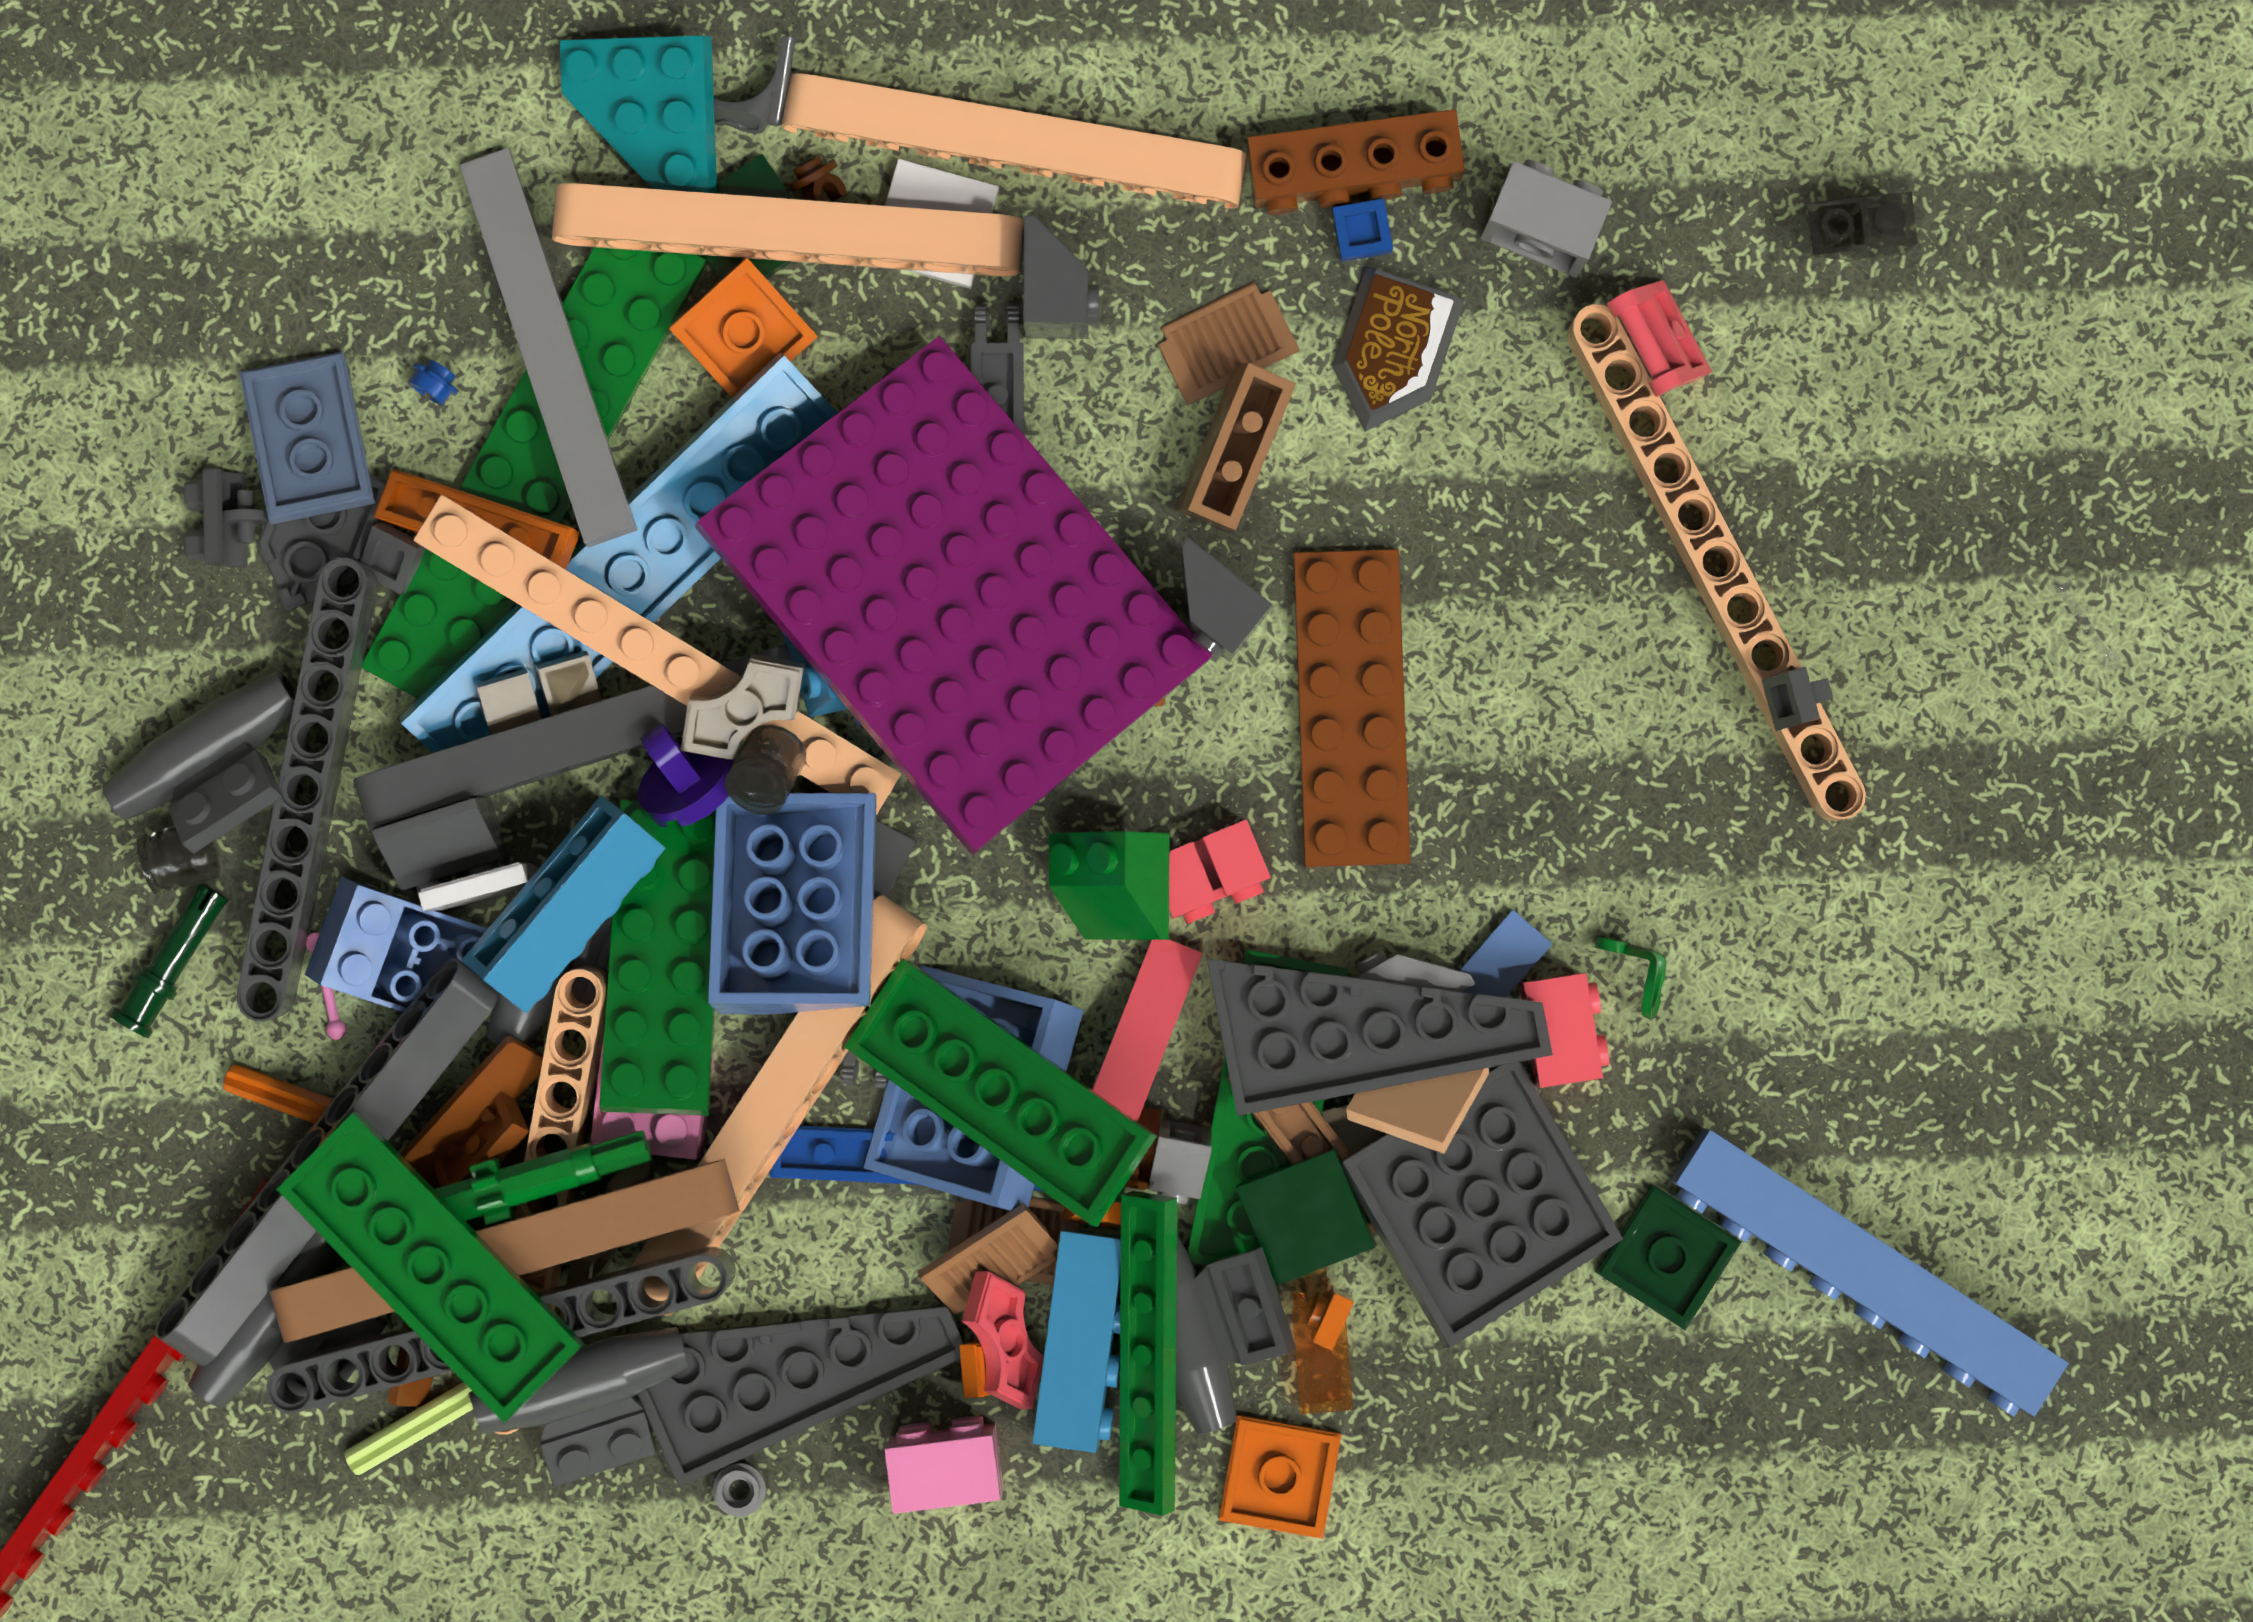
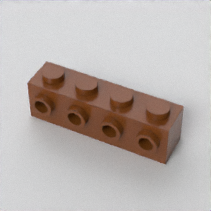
(1355, 160)

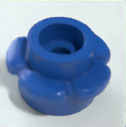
(434, 380)

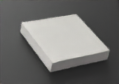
(935, 189)
(477, 887)

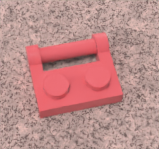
(1660, 336)

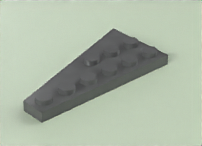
(1332, 1036)
(783, 1377)

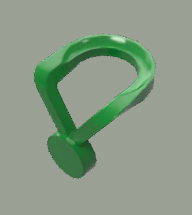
(1655, 976)

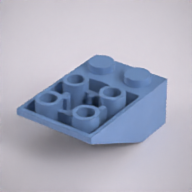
(385, 945)

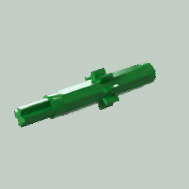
(496, 1190)

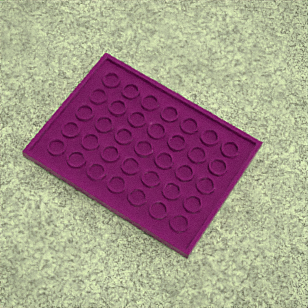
(953, 593)

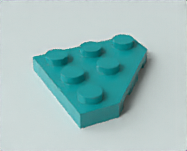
(649, 104)

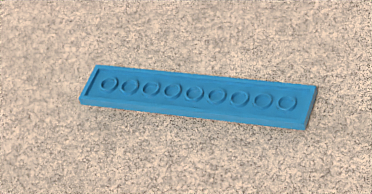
(642, 568)

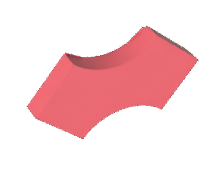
(997, 1319)

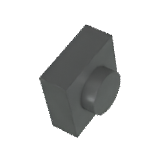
(392, 556)

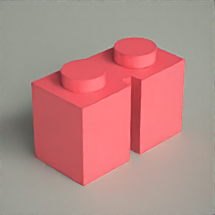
(1213, 869)
(1571, 1028)

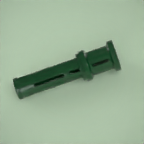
(157, 981)

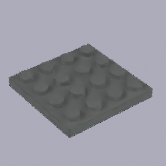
(1488, 1215)

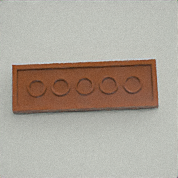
(1351, 708)

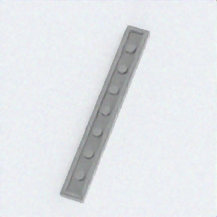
(548, 348)

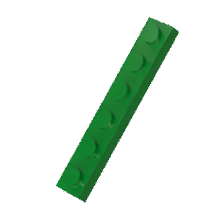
(1148, 1352)

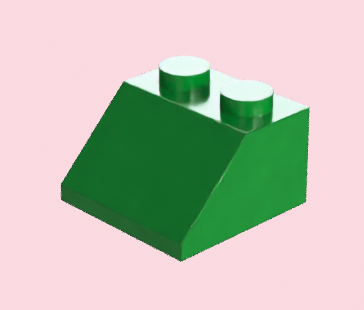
(1113, 883)

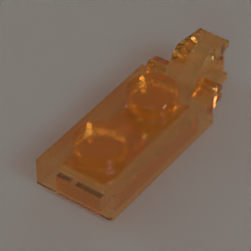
(1320, 1372)

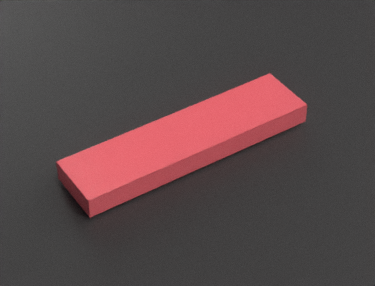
(1146, 1025)

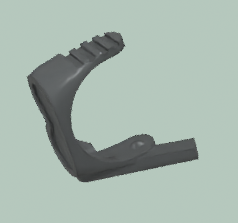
(765, 108)

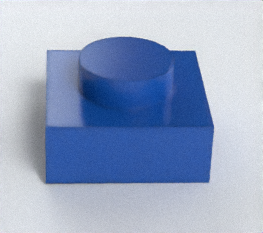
(1362, 230)

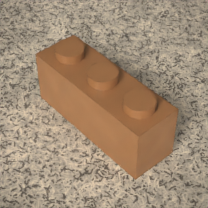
(1235, 447)

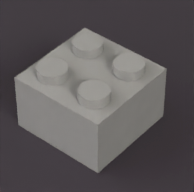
(1547, 217)

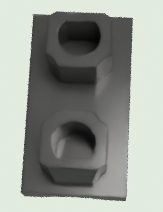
(227, 518)

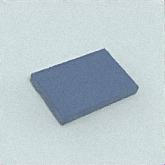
(307, 438)

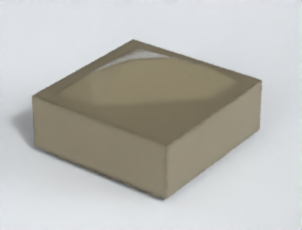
(568, 683)

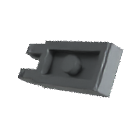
(1000, 365)

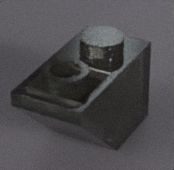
(1862, 227)

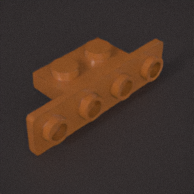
(479, 1119)

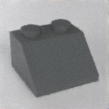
(1055, 288)
(1218, 603)
(443, 844)

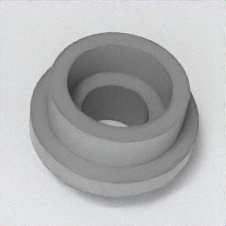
(735, 1506)

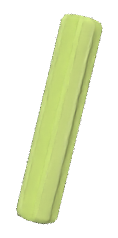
(409, 1429)

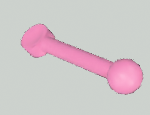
(335, 1028)

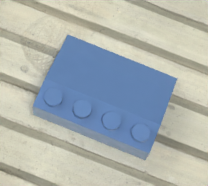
(793, 905)
(937, 1153)

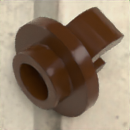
(815, 175)

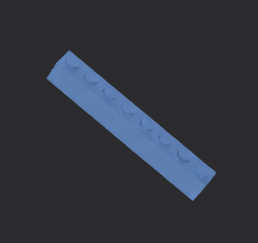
(1869, 1273)

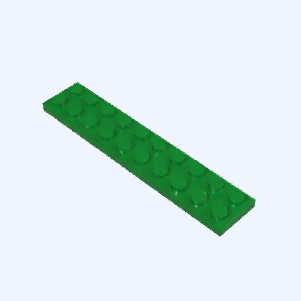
(618, 324)

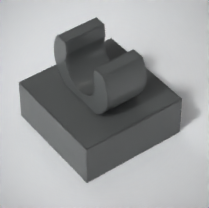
(1794, 698)

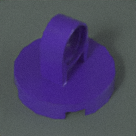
(680, 782)

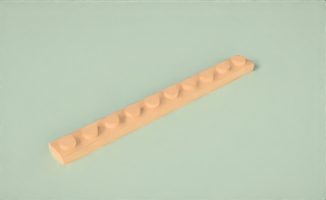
(629, 638)

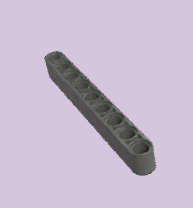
(525, 753)
(290, 810)
(270, 1228)
(574, 1299)

